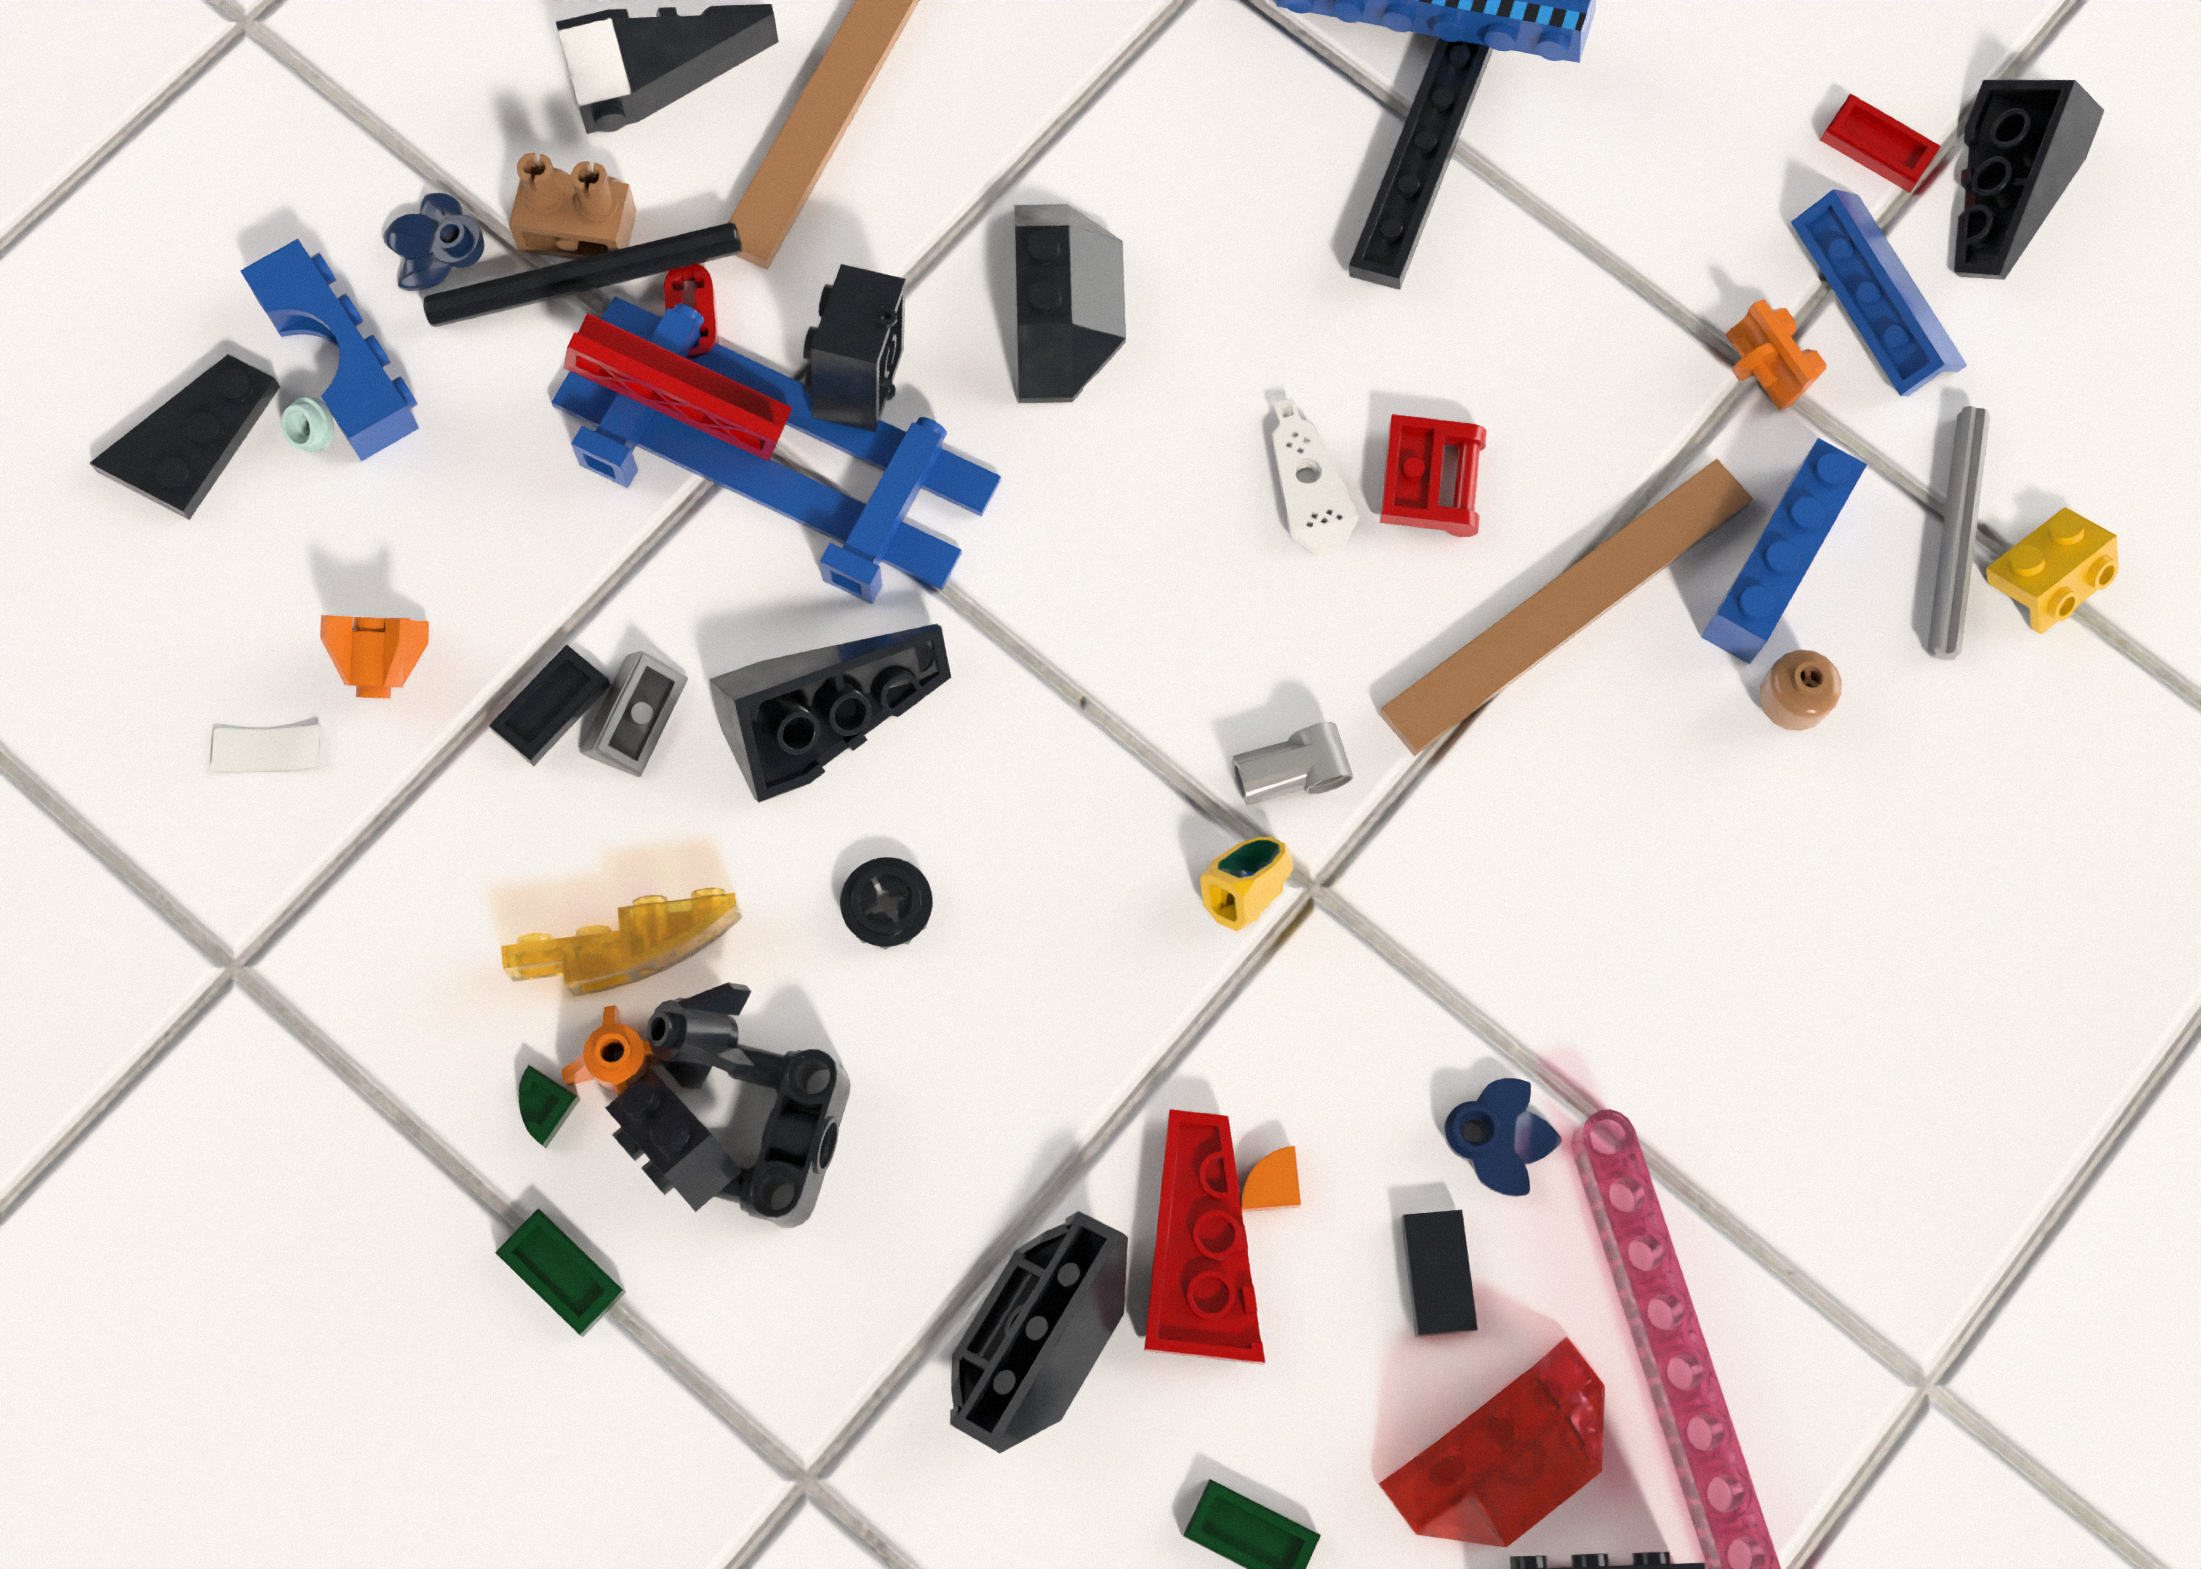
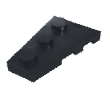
(191, 437)

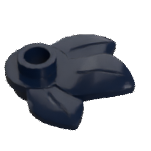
(434, 241)
(1509, 1137)

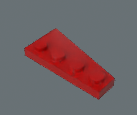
(1201, 1266)

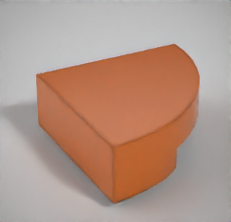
(1273, 1183)

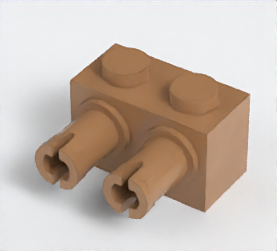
(570, 213)

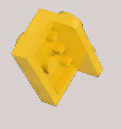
(2057, 567)

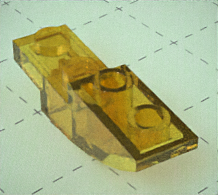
(649, 940)

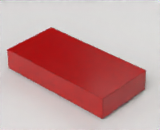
(1880, 143)

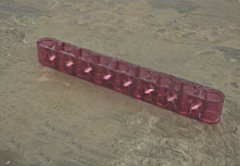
(1682, 1340)

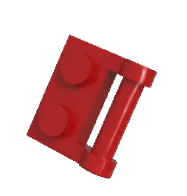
(1415, 471)

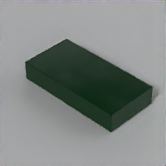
(560, 1272)
(1248, 1531)

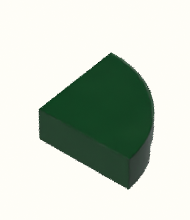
(544, 1105)

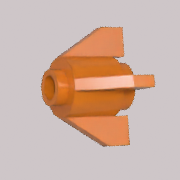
(374, 651)
(600, 1050)

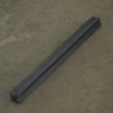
(582, 274)

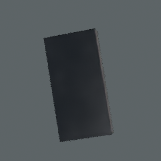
(550, 705)
(1439, 1273)

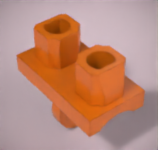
(1772, 355)

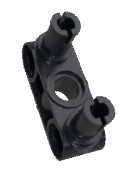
(796, 1137)

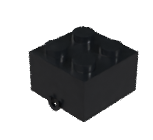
(856, 347)

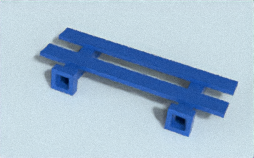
(868, 531)

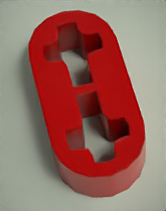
(704, 303)

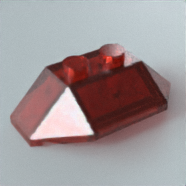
(1507, 1456)

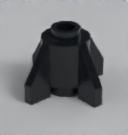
(699, 1034)

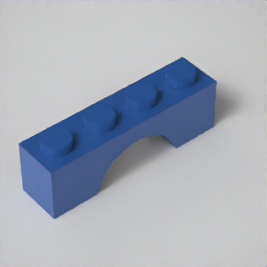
(361, 396)
(1784, 551)

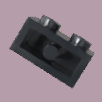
(673, 1139)

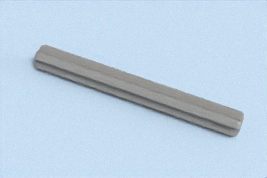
(1959, 533)

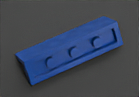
(1877, 291)

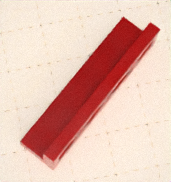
(676, 387)

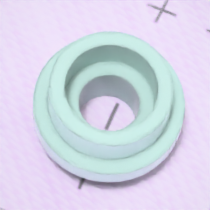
(308, 424)

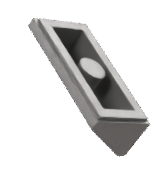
(634, 713)

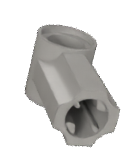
(1308, 761)

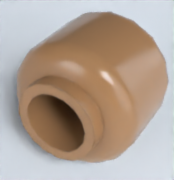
(1800, 690)

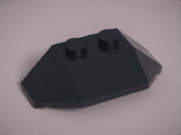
(1065, 301)
(1039, 1332)

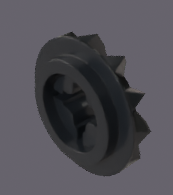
(895, 878)

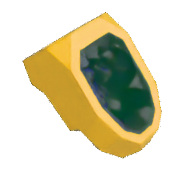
(1245, 881)

